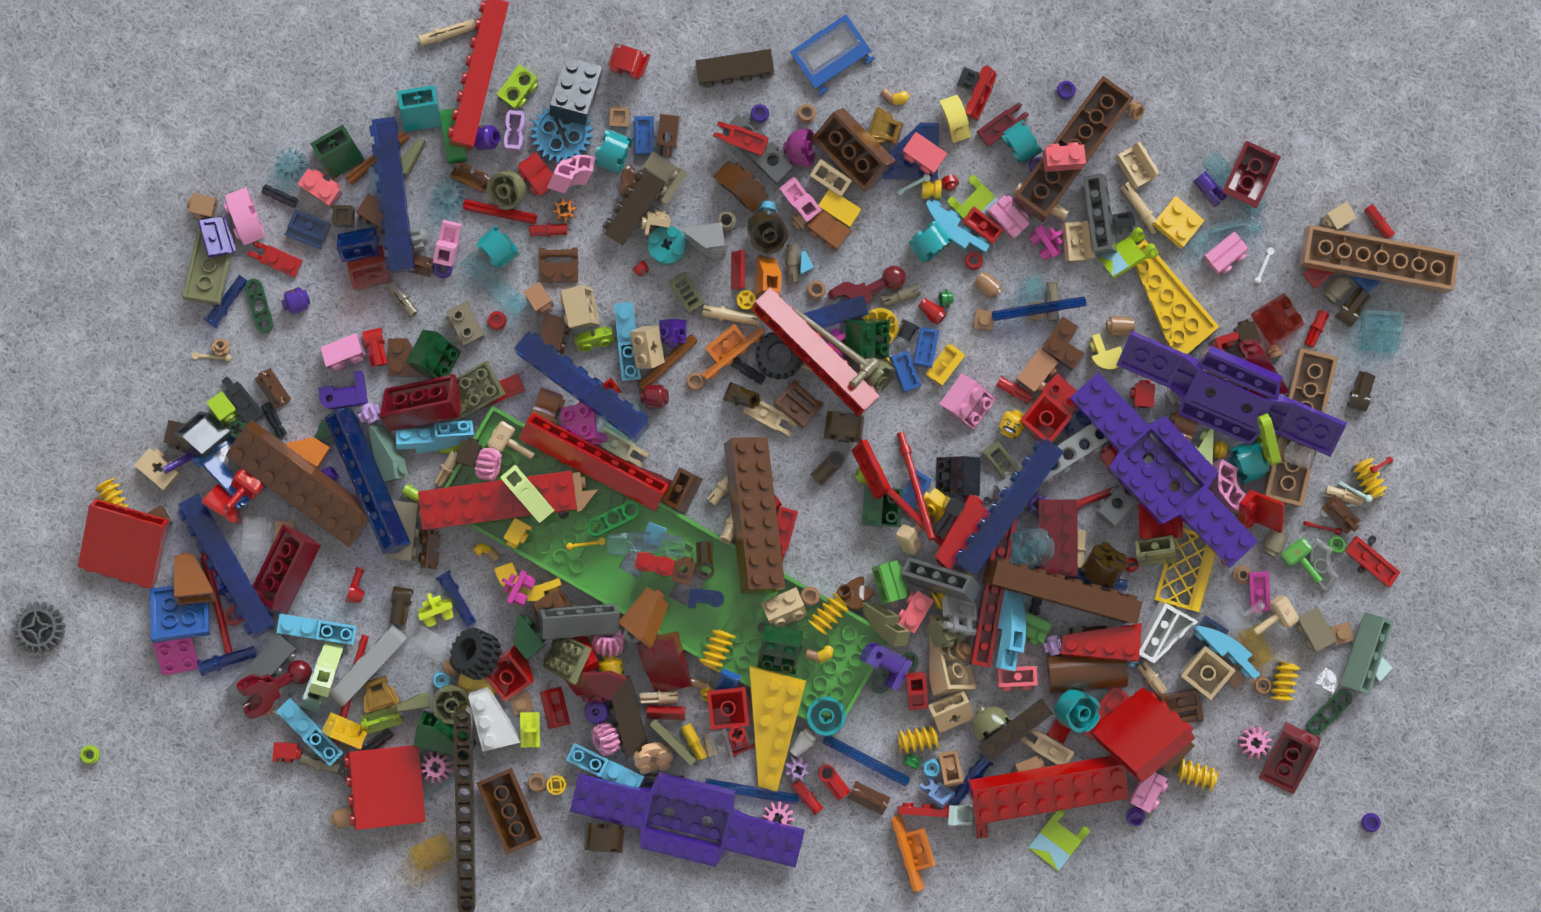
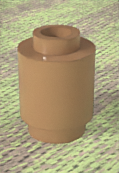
(988, 285)
(1120, 325)
(341, 817)

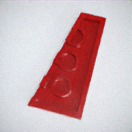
(1112, 643)

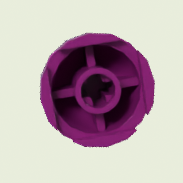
(800, 147)

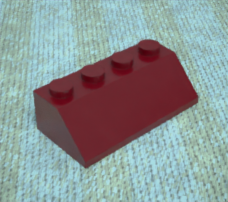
(421, 403)
(285, 568)

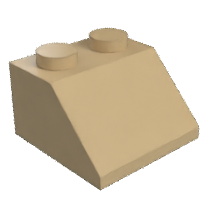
(579, 307)
(1207, 672)

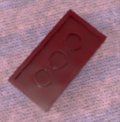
(1060, 520)

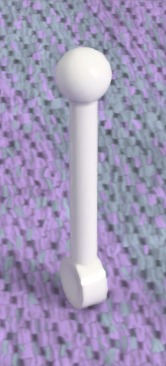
(1270, 251)

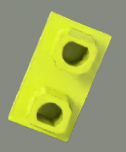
(435, 606)
(530, 729)

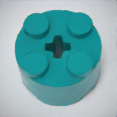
(1022, 141)
(613, 152)
(672, 236)
(930, 242)
(498, 247)
(1248, 461)
(835, 709)
(1077, 711)

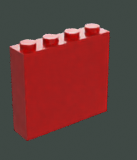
(123, 543)
(1143, 734)
(385, 787)

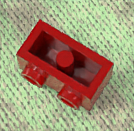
(1061, 392)

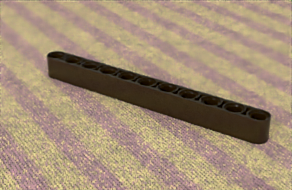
(461, 800)

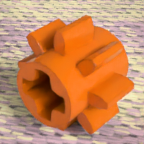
(564, 204)

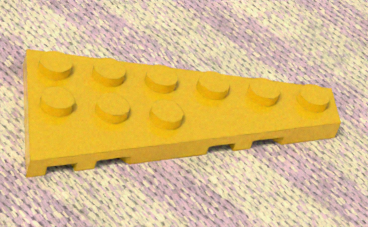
(1175, 308)
(775, 712)

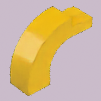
(537, 591)

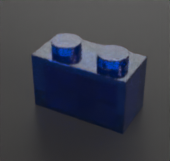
(358, 244)

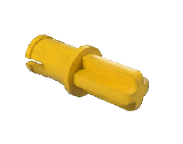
(694, 741)

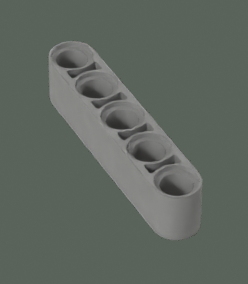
(367, 665)

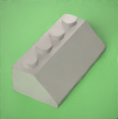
(707, 240)

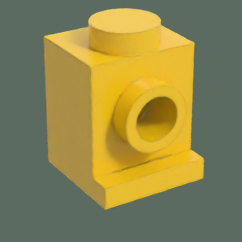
(935, 504)
(517, 533)

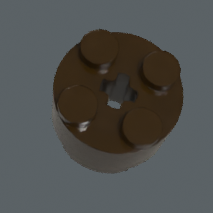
(761, 223)
(843, 427)
(1104, 565)
(604, 839)

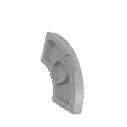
(1321, 562)

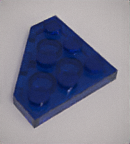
(903, 169)

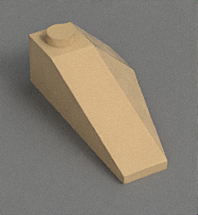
(947, 672)

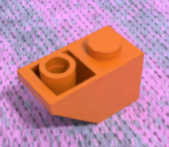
(767, 275)
(311, 450)

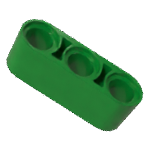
(453, 153)
(603, 519)

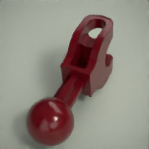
(892, 278)
(266, 689)

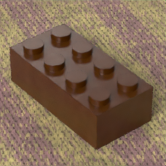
(853, 149)

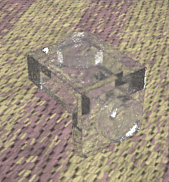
(1299, 455)
(1325, 684)

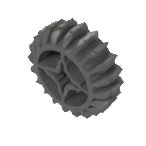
(37, 618)

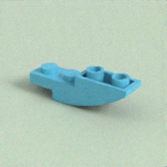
(950, 221)
(624, 324)
(433, 439)
(1013, 627)
(316, 629)
(1222, 644)
(310, 731)
(603, 766)

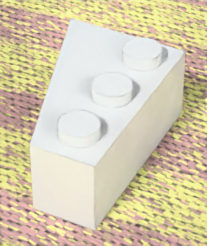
(1163, 631)
(491, 722)

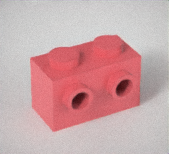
(924, 154)
(1064, 157)
(320, 188)
(915, 611)
(1022, 676)

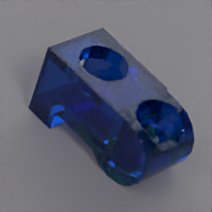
(712, 597)

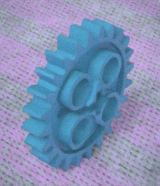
(546, 139)

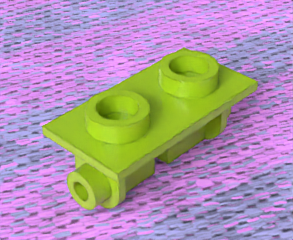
(586, 342)
(380, 720)

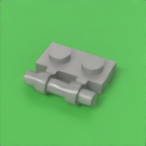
(960, 610)

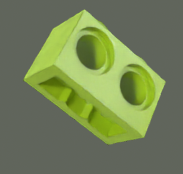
(513, 85)
(222, 409)

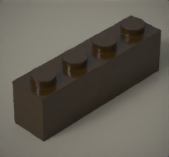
(735, 67)
(633, 206)
(629, 719)
(1015, 730)

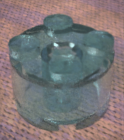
(1031, 547)

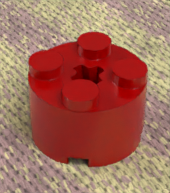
(629, 61)

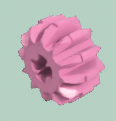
(488, 464)
(608, 644)
(1258, 736)
(605, 739)
(430, 762)
(778, 810)

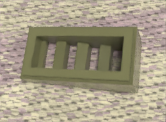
(411, 156)
(696, 305)
(991, 448)
(417, 702)

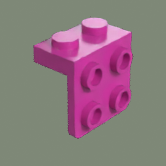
(582, 422)
(176, 656)

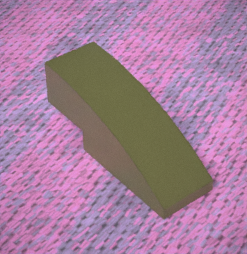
(886, 623)

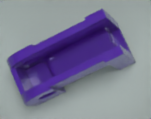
(345, 396)
(880, 656)

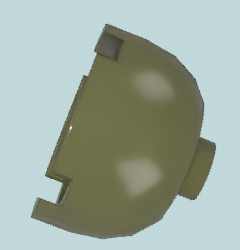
(506, 189)
(880, 376)
(447, 700)
(988, 722)

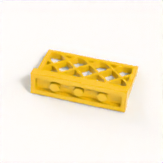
(1201, 579)

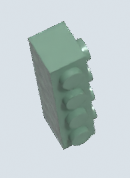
(1366, 653)

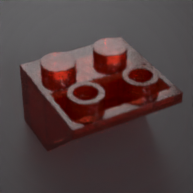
(369, 271)
(1277, 319)

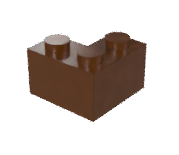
(741, 185)
(1058, 346)

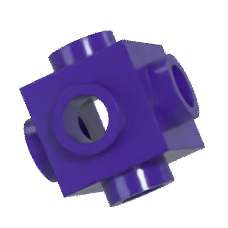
(672, 332)

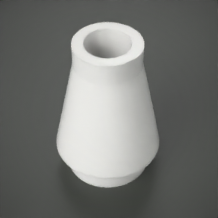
(803, 742)

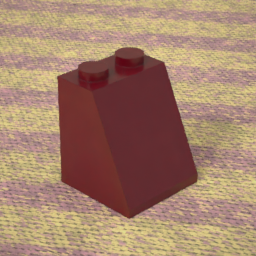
(1252, 352)

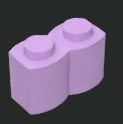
(516, 126)

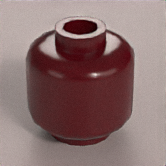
(654, 396)

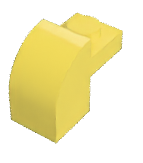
(956, 118)
(1104, 359)

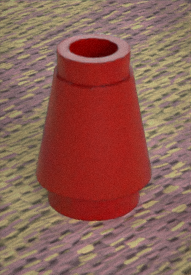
(932, 311)

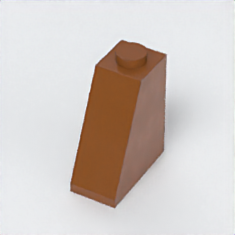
(190, 581)
(645, 616)

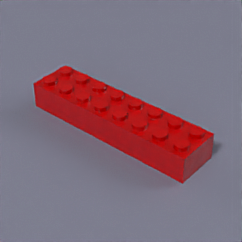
(491, 501)
(1047, 789)

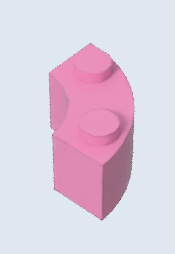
(571, 172)
(245, 216)
(1226, 486)

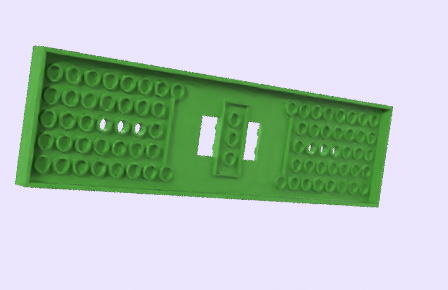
(600, 577)

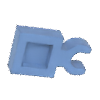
(937, 793)

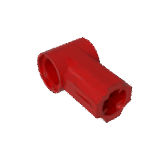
(375, 344)
(737, 737)
(834, 782)

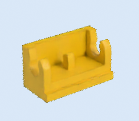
(840, 208)
(945, 364)
(344, 730)

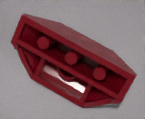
(597, 686)

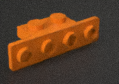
(728, 346)
(915, 851)

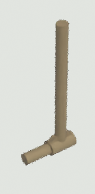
(866, 366)

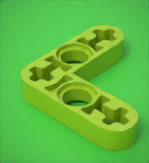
(1268, 440)

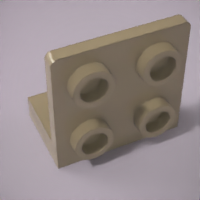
(668, 172)

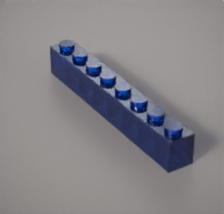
(393, 195)
(581, 386)
(367, 480)
(1008, 507)
(226, 566)

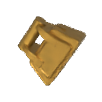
(880, 127)
(380, 698)

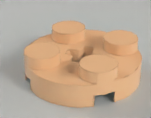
(661, 758)

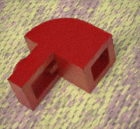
(916, 690)

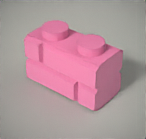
(1008, 216)
(1225, 253)
(1146, 793)

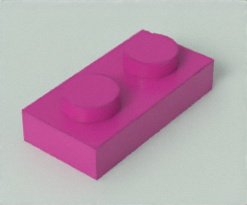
(1260, 588)

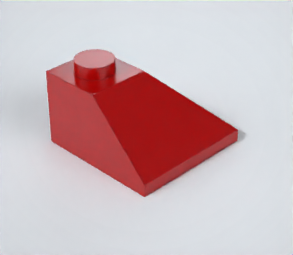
(1045, 418)
(217, 499)
(511, 674)
(728, 708)

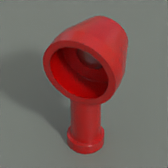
(355, 593)

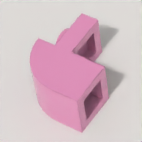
(800, 199)
(448, 243)

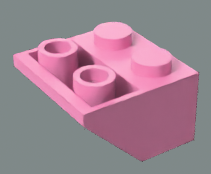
(342, 352)
(967, 401)

